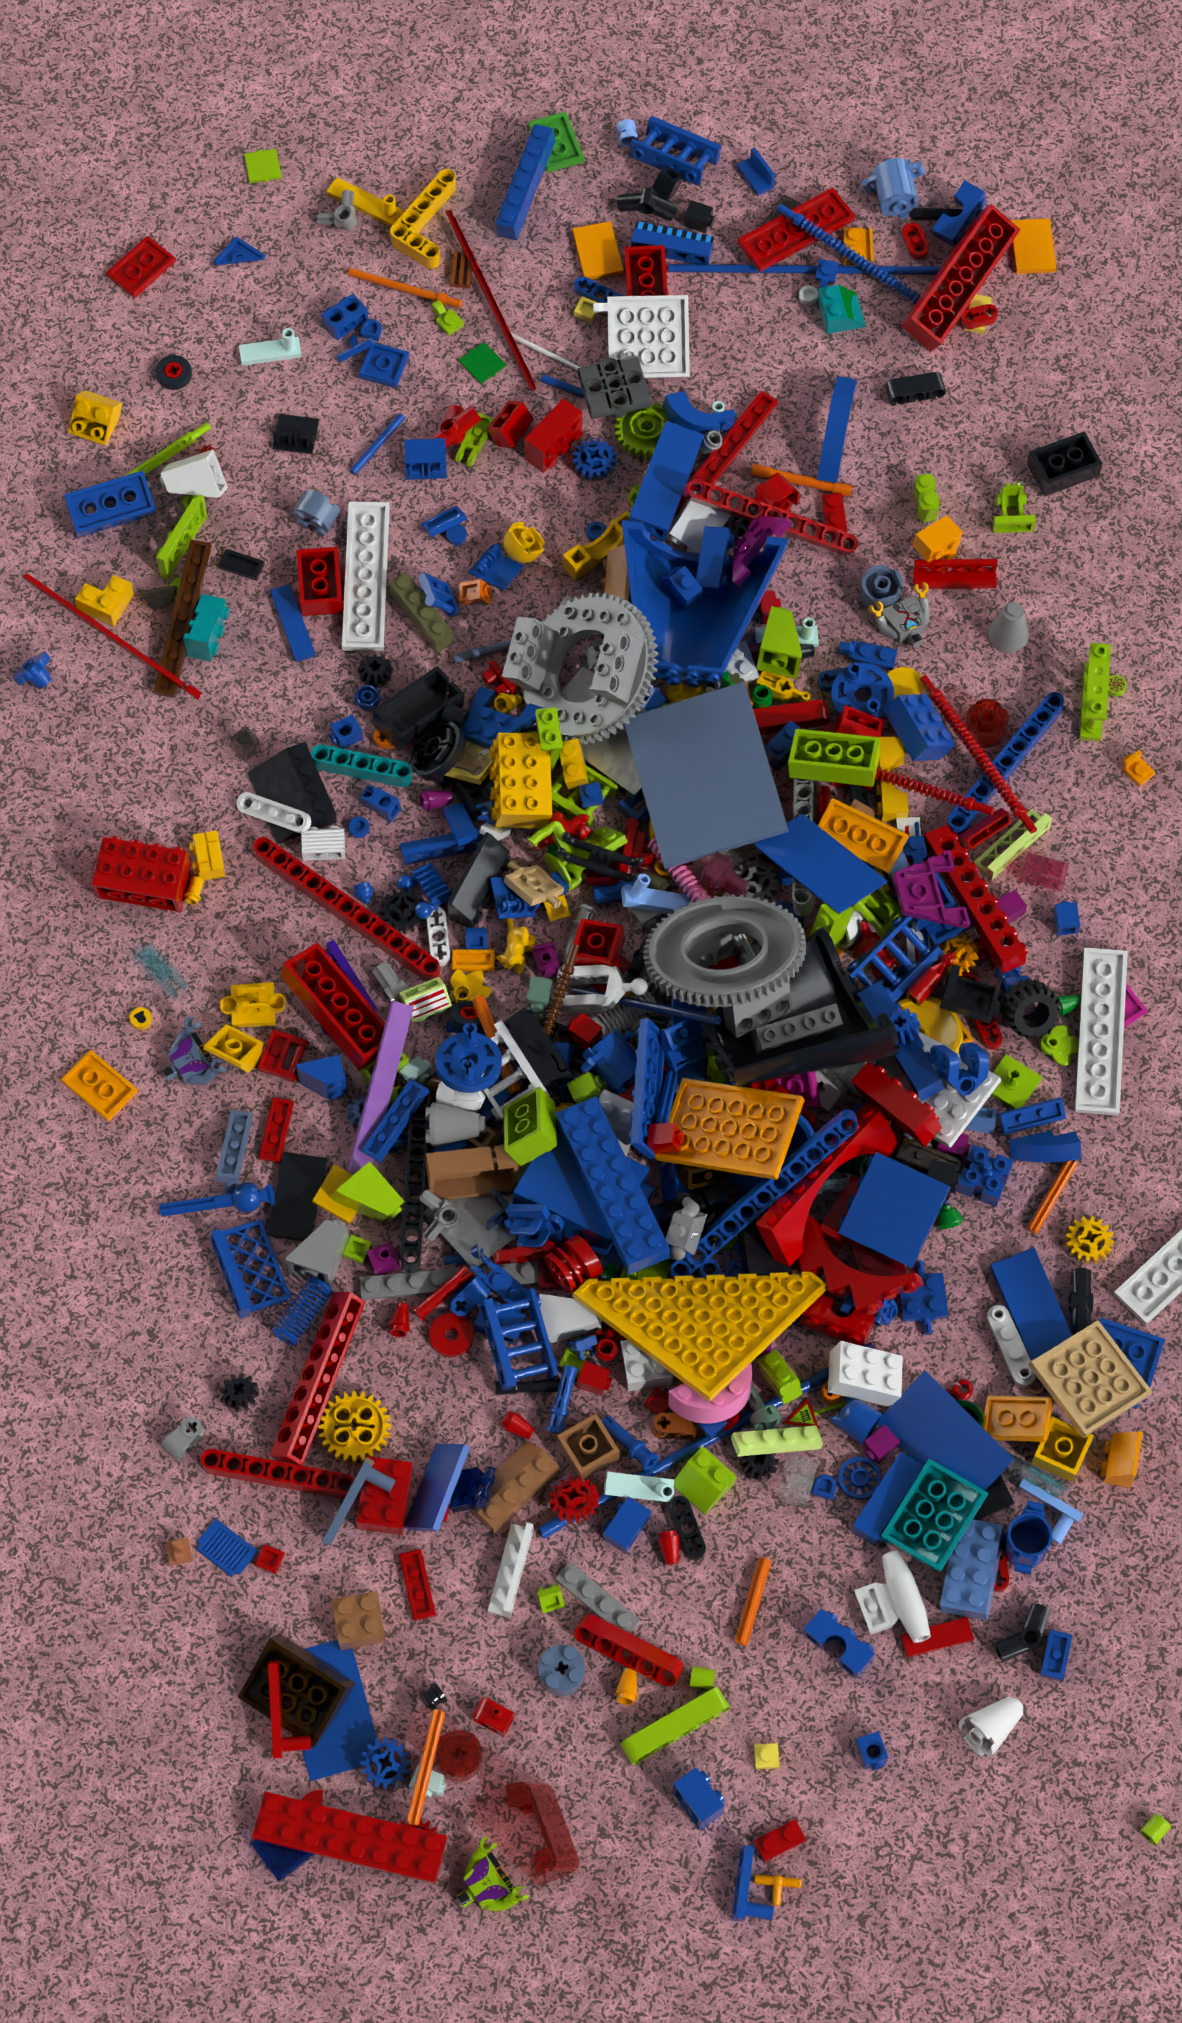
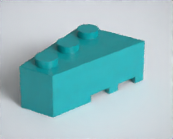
(206, 628)

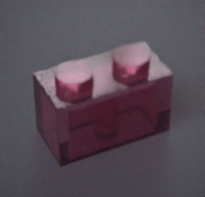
(1044, 872)

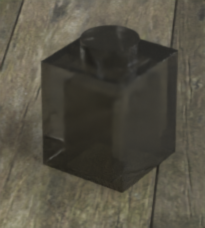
(245, 744)

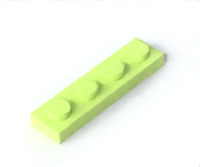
(776, 1440)

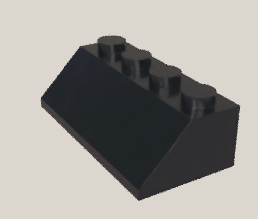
(474, 887)

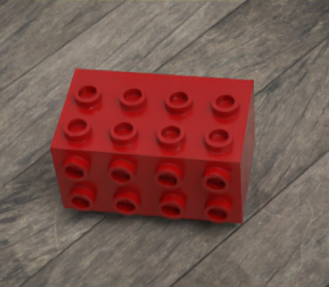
(141, 873)

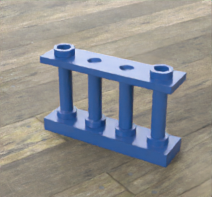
(678, 138)
(913, 969)
(503, 1354)

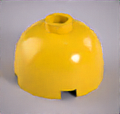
(523, 543)

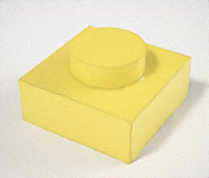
(584, 310)
(766, 1756)

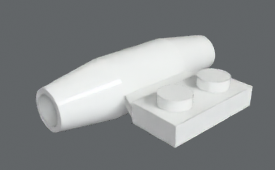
(895, 1600)

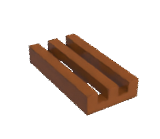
(460, 284)

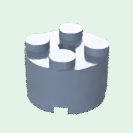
(315, 512)
(881, 585)
(572, 1663)

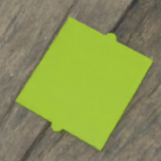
(263, 165)

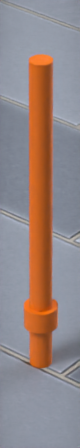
(442, 297)

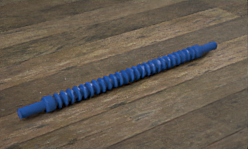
(798, 219)

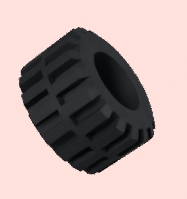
(1040, 1019)

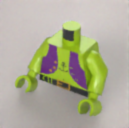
(488, 1882)

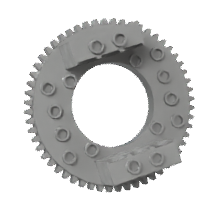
(620, 675)
(702, 936)

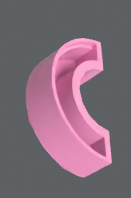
(725, 1405)

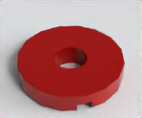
(455, 1347)

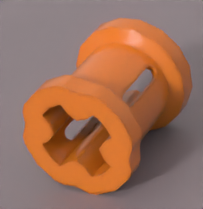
(829, 1400)

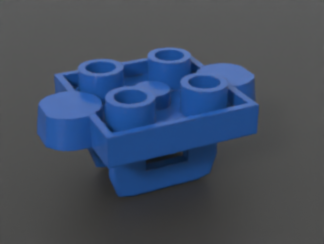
(533, 1224)

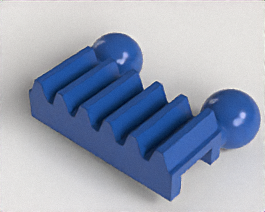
(430, 884)

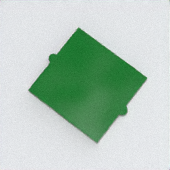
(482, 362)

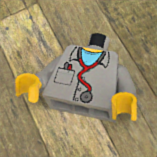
(904, 619)

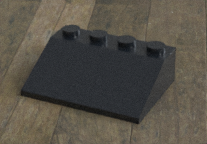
(294, 782)

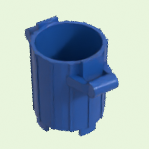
(613, 1060)
(1028, 1538)

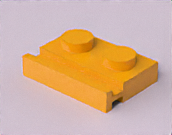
(859, 240)

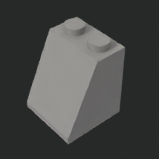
(320, 1253)

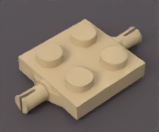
(533, 885)

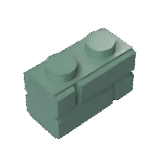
(539, 996)

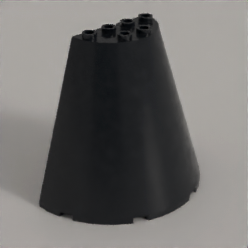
(813, 987)

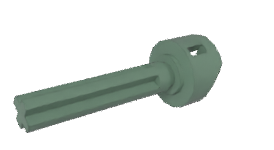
(763, 1415)

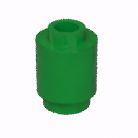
(761, 697)

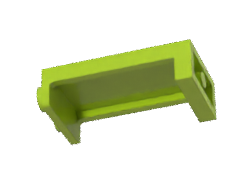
(549, 733)

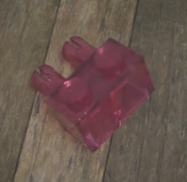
(719, 877)

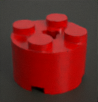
(778, 493)

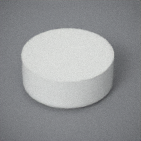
(808, 295)

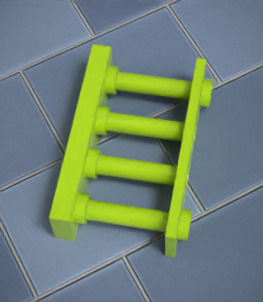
(1095, 692)
(567, 805)

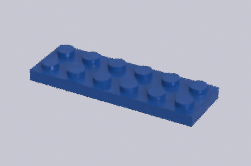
(648, 1084)

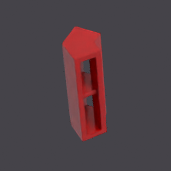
(983, 826)

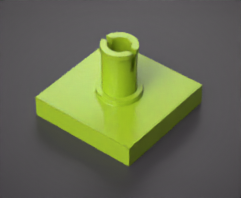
(1016, 1082)

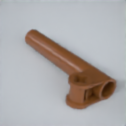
(675, 1425)

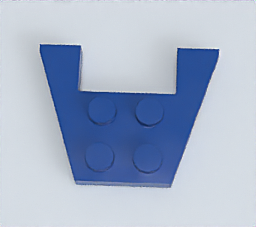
(485, 723)

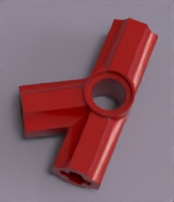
(457, 424)

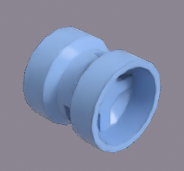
(626, 131)

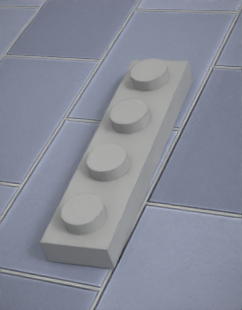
(596, 1598)

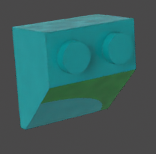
(840, 309)

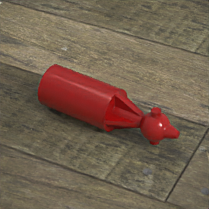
(929, 980)

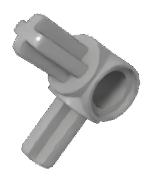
(344, 210)
(439, 1207)

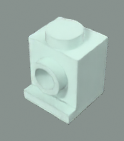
(417, 1070)
(436, 1784)

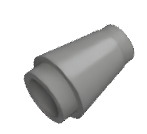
(711, 442)

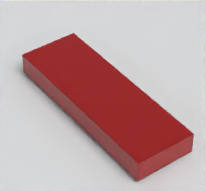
(276, 1130)
(417, 1585)
(942, 1637)

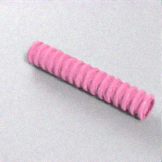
(683, 877)

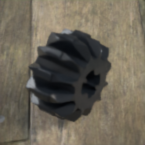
(369, 676)
(239, 1400)
(759, 1470)

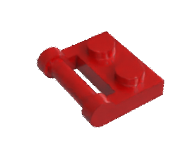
(276, 1053)

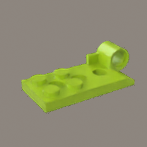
(179, 539)

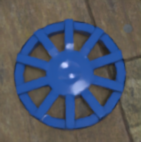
(859, 1477)

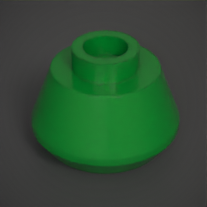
(948, 1218)

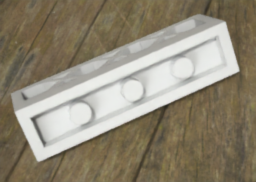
(511, 1570)

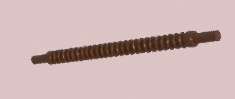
(567, 969)

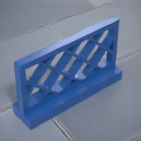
(232, 1275)

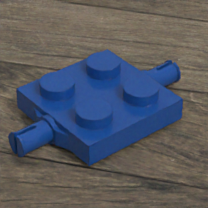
(927, 1302)

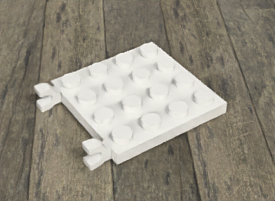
(652, 330)

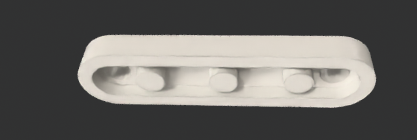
(273, 812)
(1011, 1346)

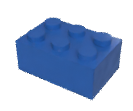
(919, 727)

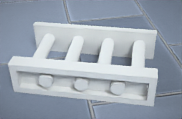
(523, 1071)

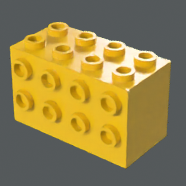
(520, 781)

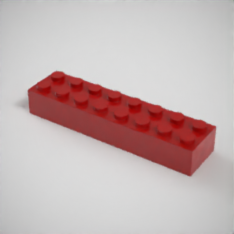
(960, 277)

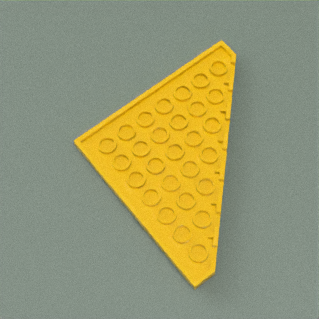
(702, 1326)

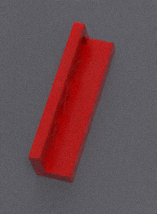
(949, 574)

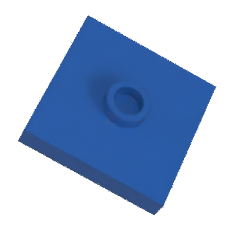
(384, 365)

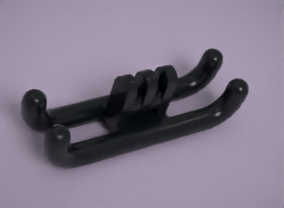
(599, 859)

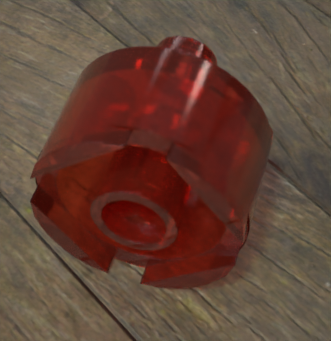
(987, 722)
(446, 1753)

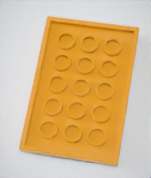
(733, 1128)

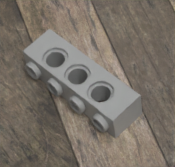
(796, 1028)

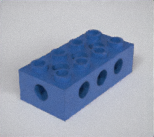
(115, 491)

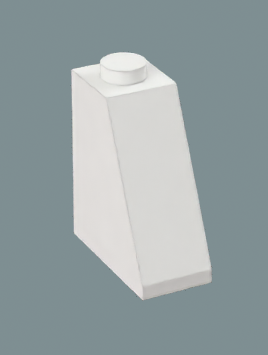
(566, 1318)

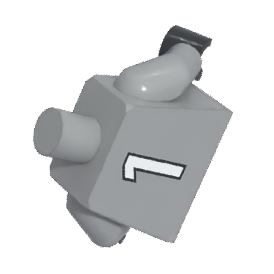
(685, 1227)

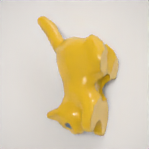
(517, 945)

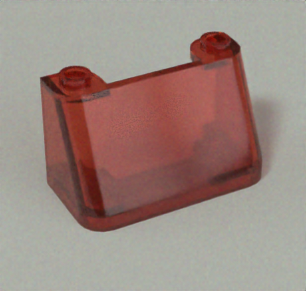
(560, 1854)

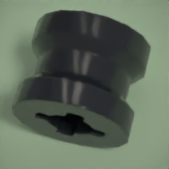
(433, 1696)

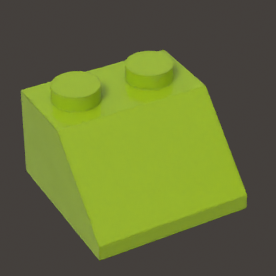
(704, 1480)

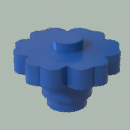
(34, 671)

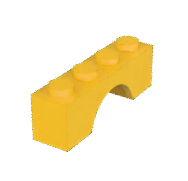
(586, 557)
(892, 802)

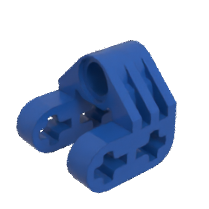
(949, 1064)

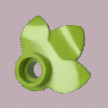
(1063, 1045)

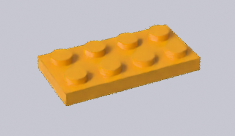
(863, 835)

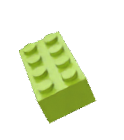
(834, 757)

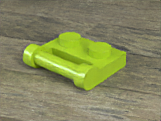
(882, 906)

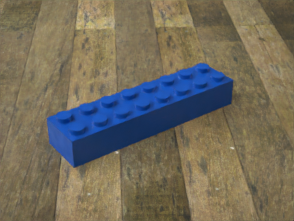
(612, 1185)

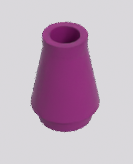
(433, 799)

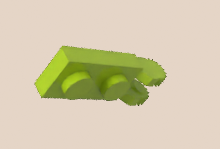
(474, 440)

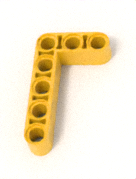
(420, 213)

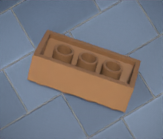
(616, 571)
(516, 1485)

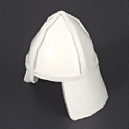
(461, 1100)

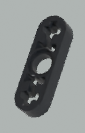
(698, 1541)

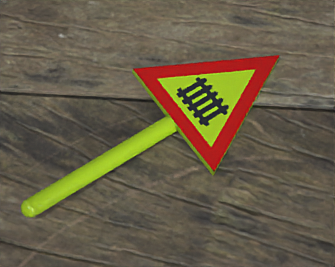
(805, 1415)

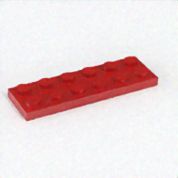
(782, 238)

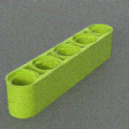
(675, 1724)

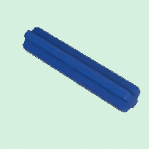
(667, 1097)

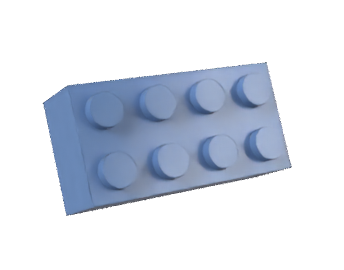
(973, 1571)

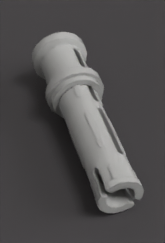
(585, 912)

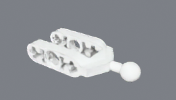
(597, 1002)

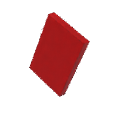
(140, 267)

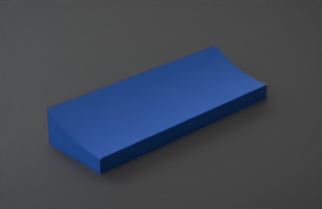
(1031, 1302)

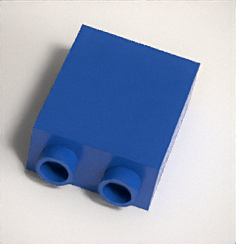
(557, 1183)

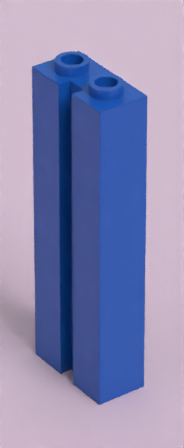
(666, 479)

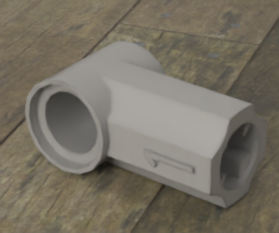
(389, 982)

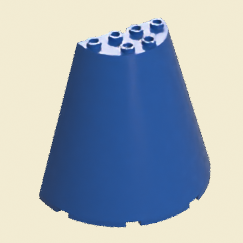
(702, 639)

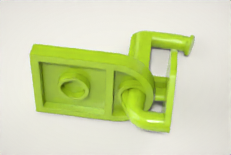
(602, 837)

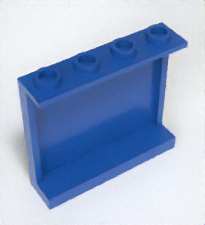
(893, 1209)

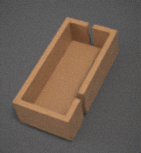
(471, 1172)

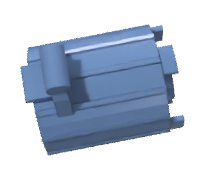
(895, 186)

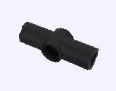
(1080, 1299)

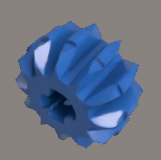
(908, 1022)

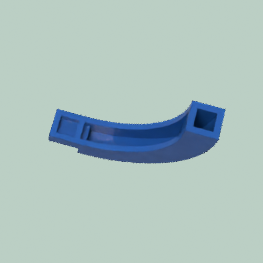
(836, 429)

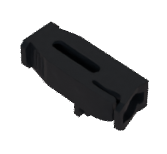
(538, 1048)

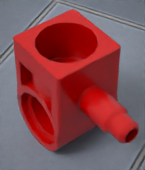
(493, 1716)

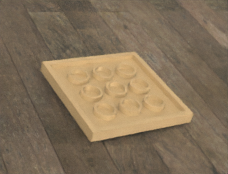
(1090, 1378)

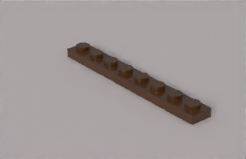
(183, 613)

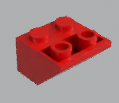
(857, 723)

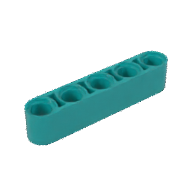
(354, 759)

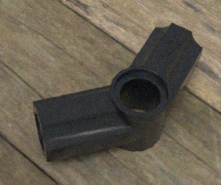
(647, 203)
(1016, 1644)

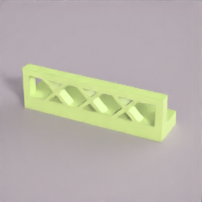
(1015, 848)

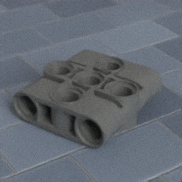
(607, 397)

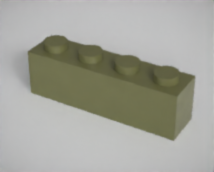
(424, 617)

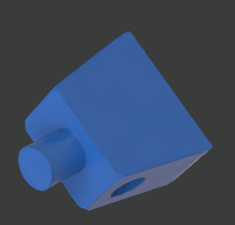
(683, 586)

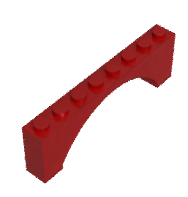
(785, 1221)

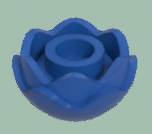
(364, 692)

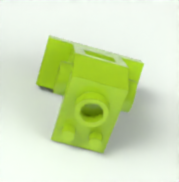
(1010, 497)

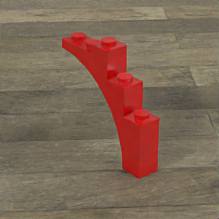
(841, 1279)

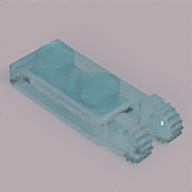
(160, 969)

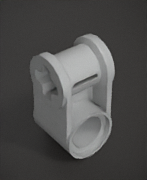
(181, 1440)

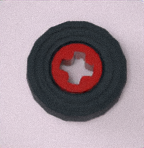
(171, 381)
(464, 1013)

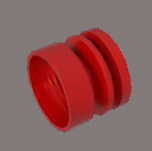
(577, 1261)

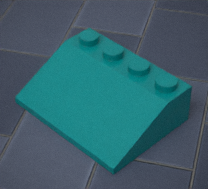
(934, 1515)

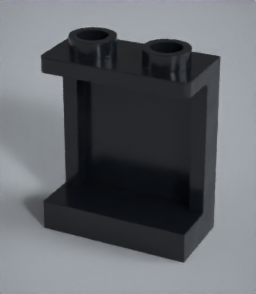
(970, 996)

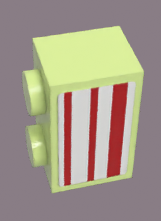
(427, 999)

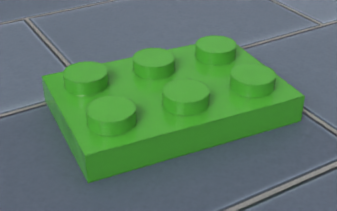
(566, 148)

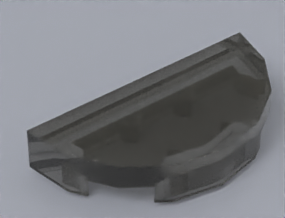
(157, 597)

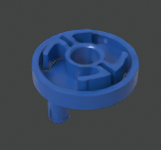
(855, 678)
(469, 1047)

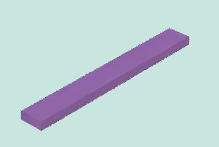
(381, 1080)

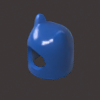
(857, 1419)

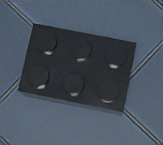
(1064, 463)

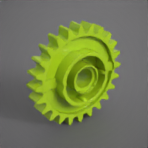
(632, 434)

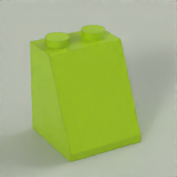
(780, 646)
(369, 1195)

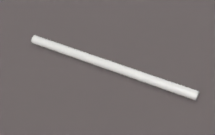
(545, 352)

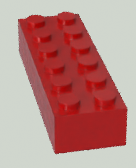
(335, 1004)

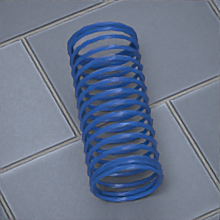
(286, 1332)

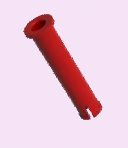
(442, 1292)

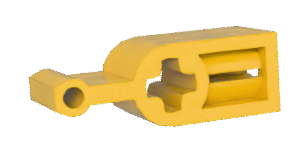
(778, 684)

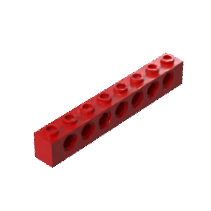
(1005, 956)
(317, 1378)

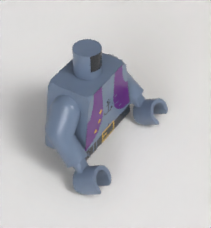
(190, 1059)

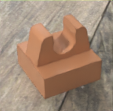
(179, 1551)

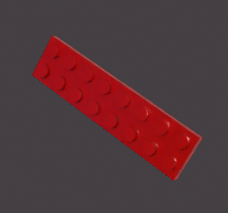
(349, 1837)

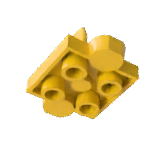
(253, 1005)

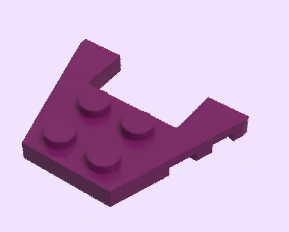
(752, 541)
(920, 892)

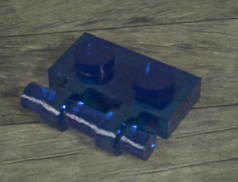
(467, 1491)

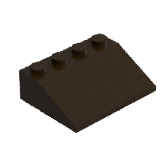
(309, 1688)

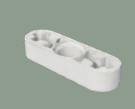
(439, 928)

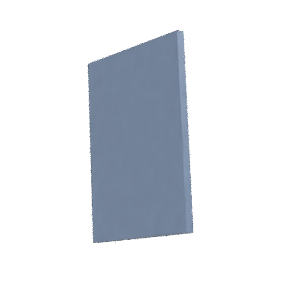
(705, 775)

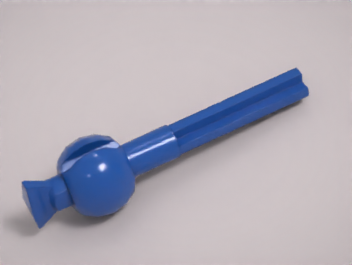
(245, 1198)

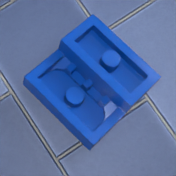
(683, 1044)

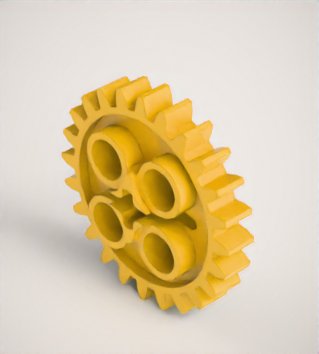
(354, 1407)

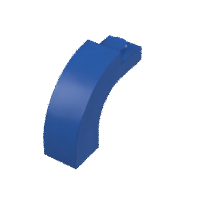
(684, 414)

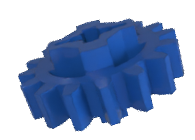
(594, 459)
(375, 1758)

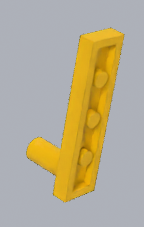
(379, 209)

